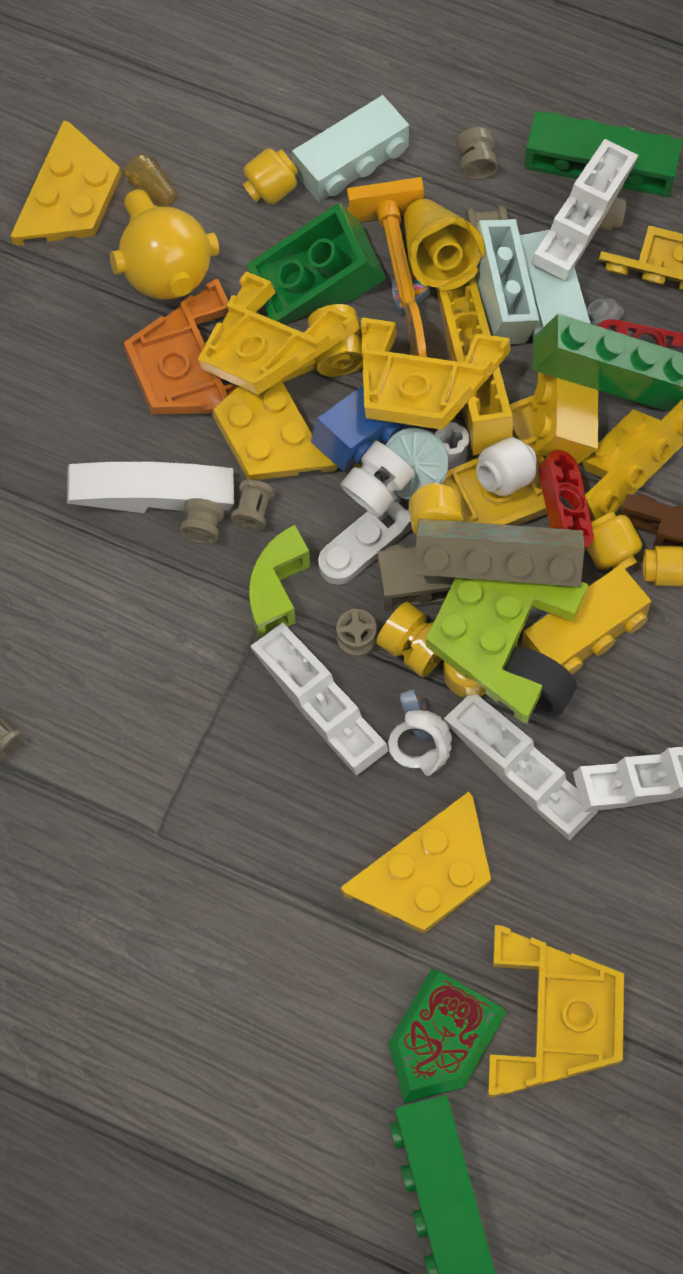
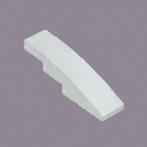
(584, 209)
(147, 484)
(319, 698)
(519, 764)
(631, 781)

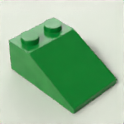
(318, 266)

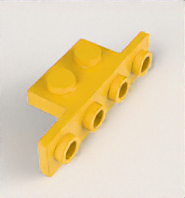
(659, 258)
(631, 457)

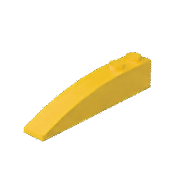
(488, 410)

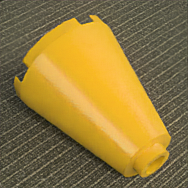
(441, 245)

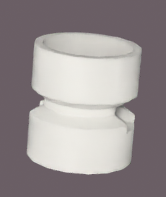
(367, 489)

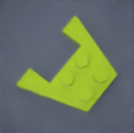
(482, 626)

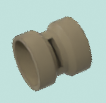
(476, 148)

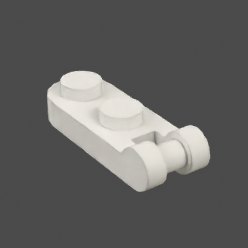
(360, 543)

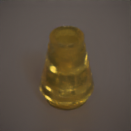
(146, 174)

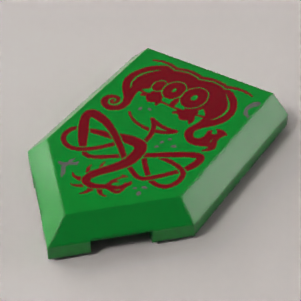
(442, 1037)

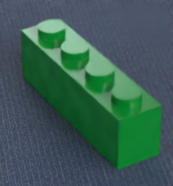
(567, 144)
(609, 362)
(442, 1188)

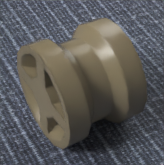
(201, 521)
(356, 623)

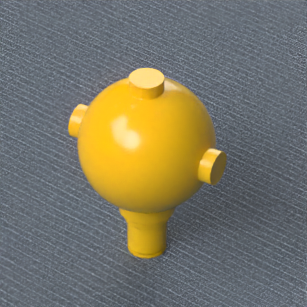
(162, 249)

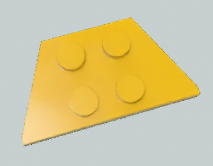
(69, 190)
(427, 871)

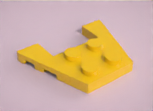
(261, 351)
(418, 387)
(270, 432)
(487, 507)
(576, 1015)

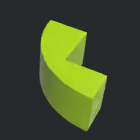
(279, 560)

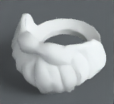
(434, 725)

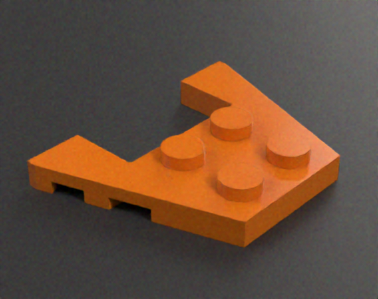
(167, 357)

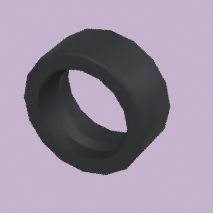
(556, 680)

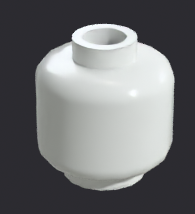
(506, 466)

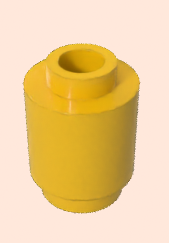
(663, 566)

